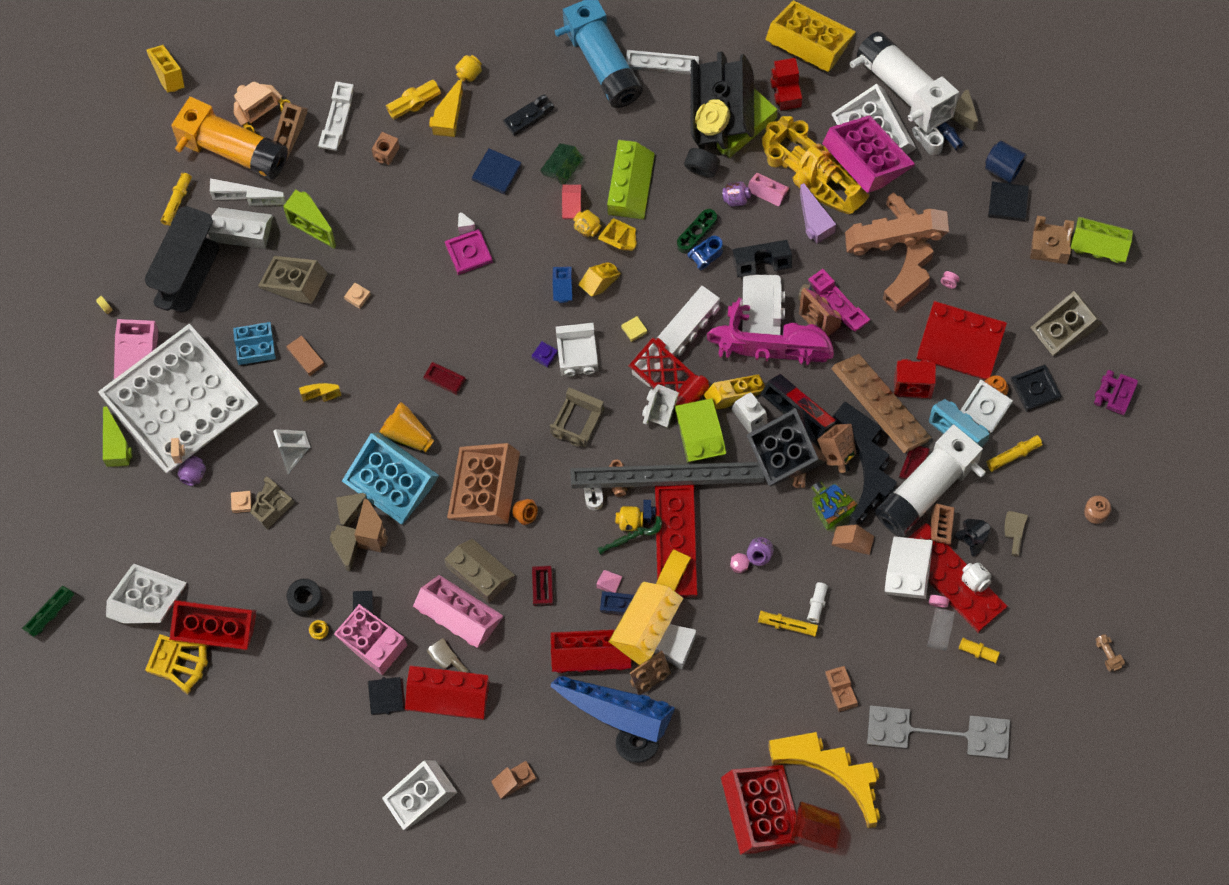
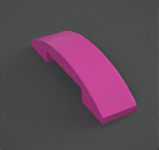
(826, 288)

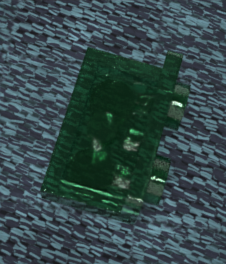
(562, 163)

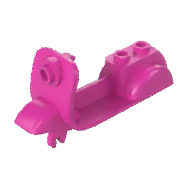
(796, 343)

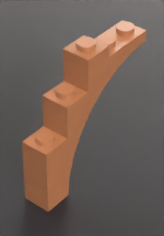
(911, 278)

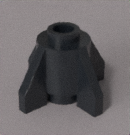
(974, 534)

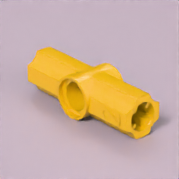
(413, 99)

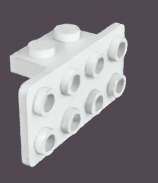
(764, 298)

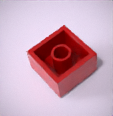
(914, 379)

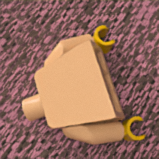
(255, 101)

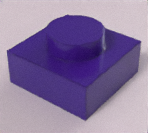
(544, 354)

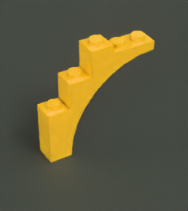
(834, 762)

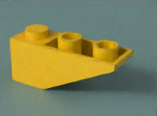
(729, 391)

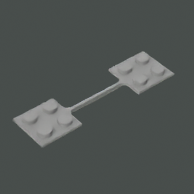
(985, 735)

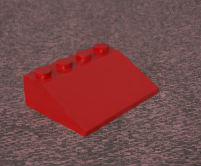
(961, 340)
(760, 808)

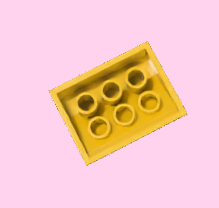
(809, 35)

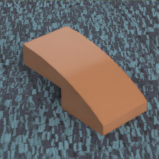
(841, 688)

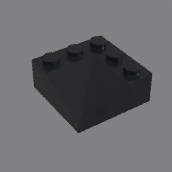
(786, 447)

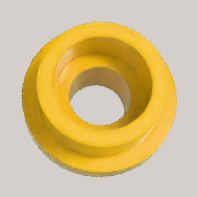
(318, 624)

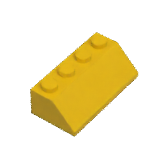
(645, 621)

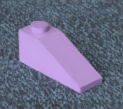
(817, 221)

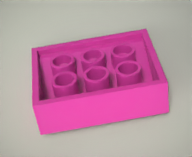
(867, 153)

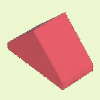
(571, 201)

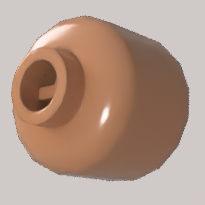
(1097, 509)

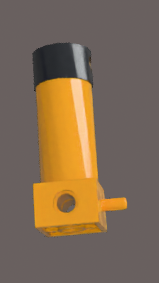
(200, 128)

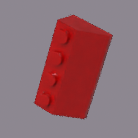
(212, 624)
(586, 651)
(446, 692)

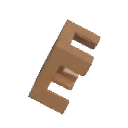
(1051, 241)

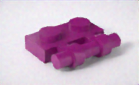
(1121, 395)

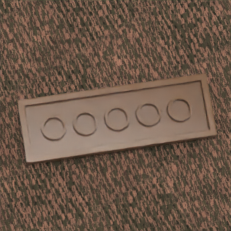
(881, 403)

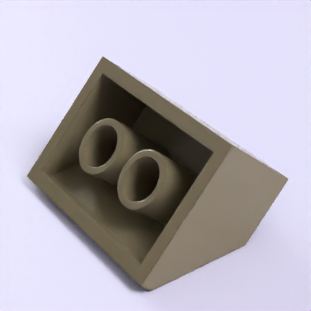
(478, 569)

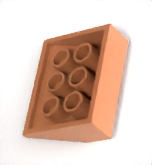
(484, 484)

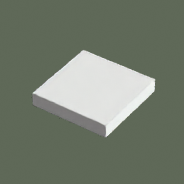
(986, 405)

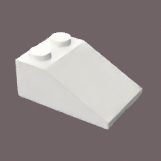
(909, 567)
(419, 794)

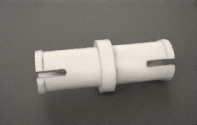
(817, 602)

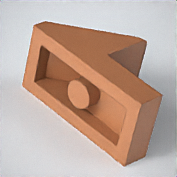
(512, 780)

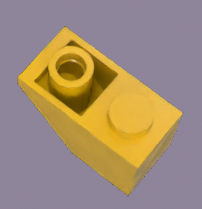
(599, 278)

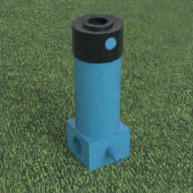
(588, 29)

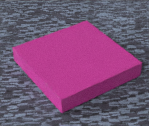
(468, 251)

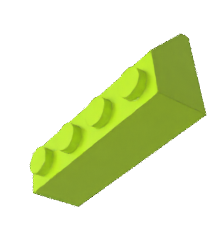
(630, 180)

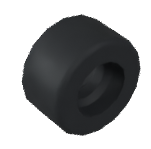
(702, 162)
(307, 609)

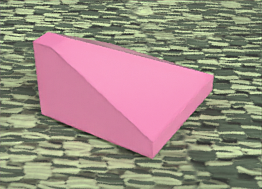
(609, 581)

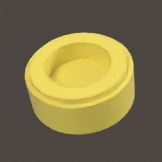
(104, 305)

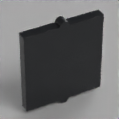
(385, 696)

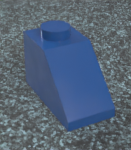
(562, 284)

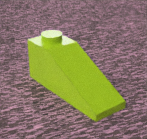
(115, 448)

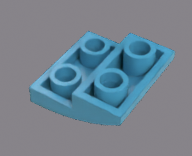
(254, 343)

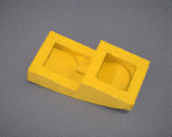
(327, 391)
(673, 570)

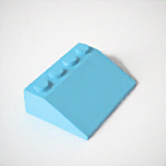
(390, 477)

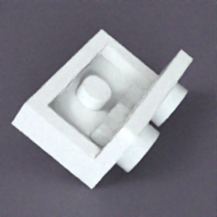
(660, 405)

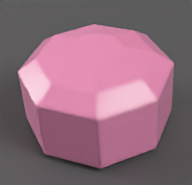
(739, 563)

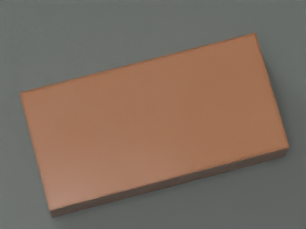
(305, 355)

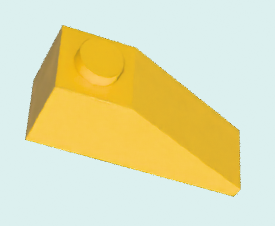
(166, 68)
(447, 112)

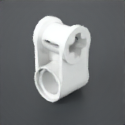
(928, 138)

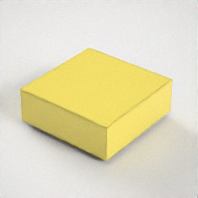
(634, 329)

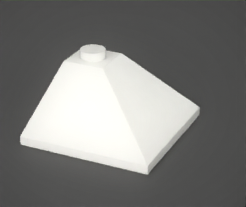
(143, 596)

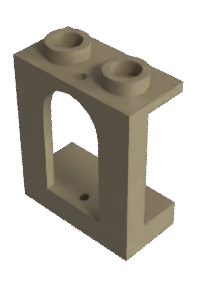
(585, 401)

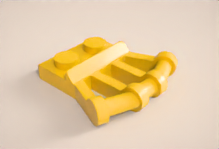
(165, 658)

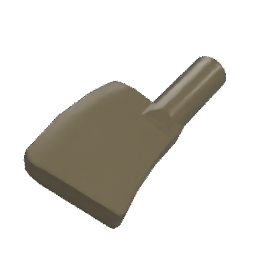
(1014, 529)
(444, 656)

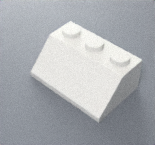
(240, 227)

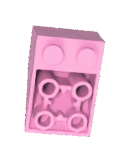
(133, 342)
(371, 639)

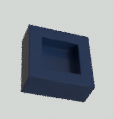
(648, 512)

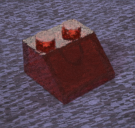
(816, 827)

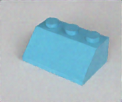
(946, 414)

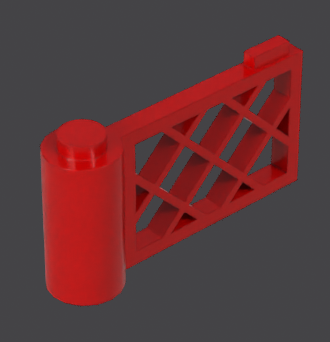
(690, 390)

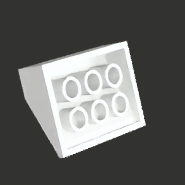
(879, 106)

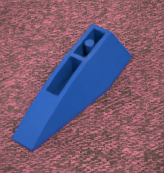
(618, 708)

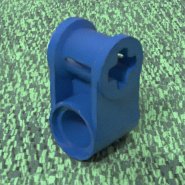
(704, 255)

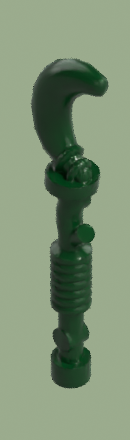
(624, 539)

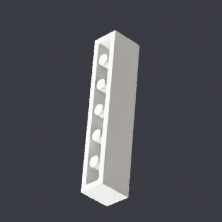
(681, 330)

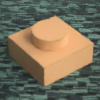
(357, 295)
(177, 450)
(241, 502)

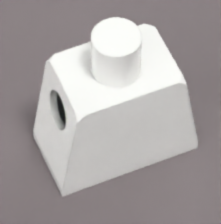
(749, 411)
(676, 644)

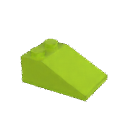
(305, 216)
(700, 430)

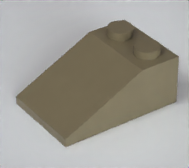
(294, 278)
(1066, 324)

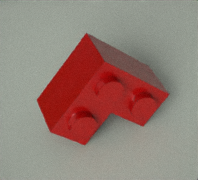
(785, 81)

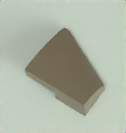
(270, 504)

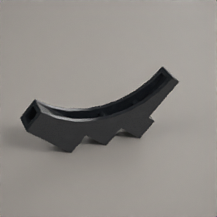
(873, 460)

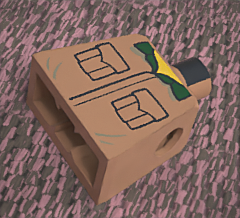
(838, 446)

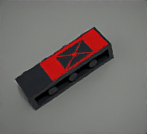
(787, 397)

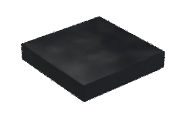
(1008, 201)
(1035, 388)

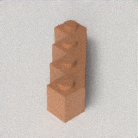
(905, 229)

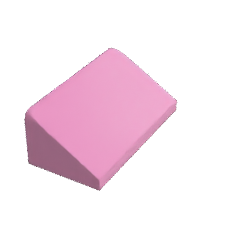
(767, 189)

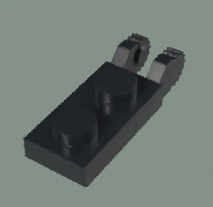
(528, 115)

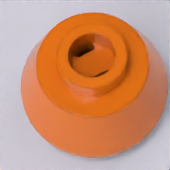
(998, 383)
(525, 511)

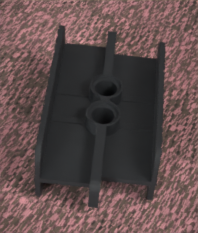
(708, 84)
(182, 260)

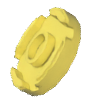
(712, 117)

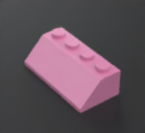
(457, 611)

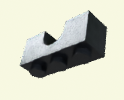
(774, 253)

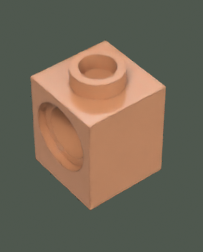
(385, 141)

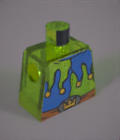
(831, 504)

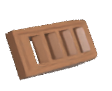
(947, 511)

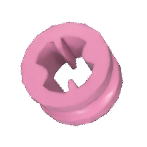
(950, 279)

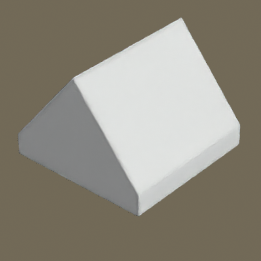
(465, 224)

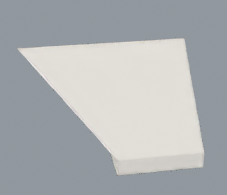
(291, 446)

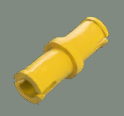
(979, 650)

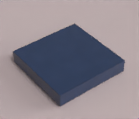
(496, 171)

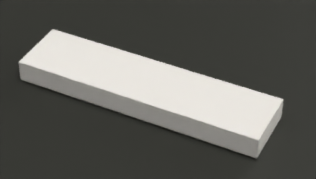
(660, 62)

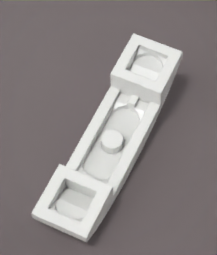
(337, 116)

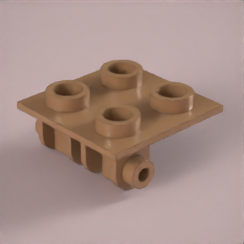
(650, 673)

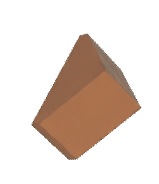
(853, 538)

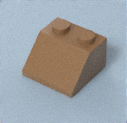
(370, 530)

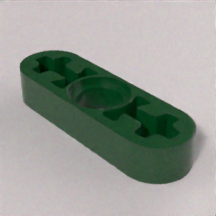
(695, 239)

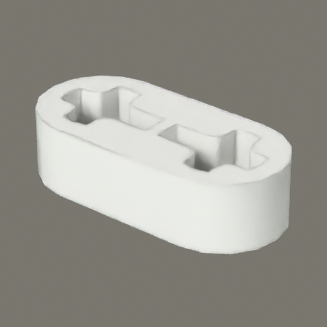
(588, 497)

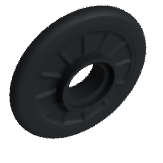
(632, 753)

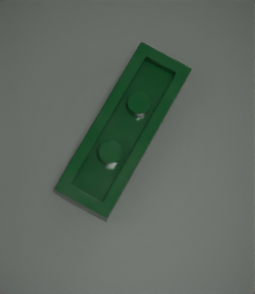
(48, 611)

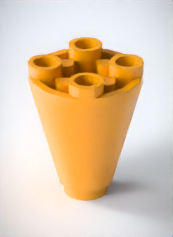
(406, 429)

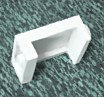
(577, 349)

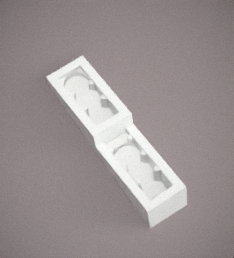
(255, 196)

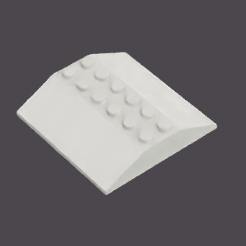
(177, 394)

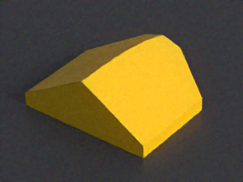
(619, 235)

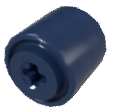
(1005, 161)

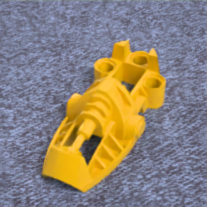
(812, 165)

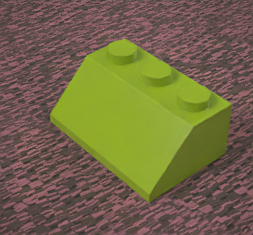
(1101, 240)

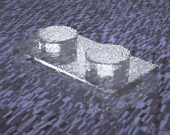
(940, 629)

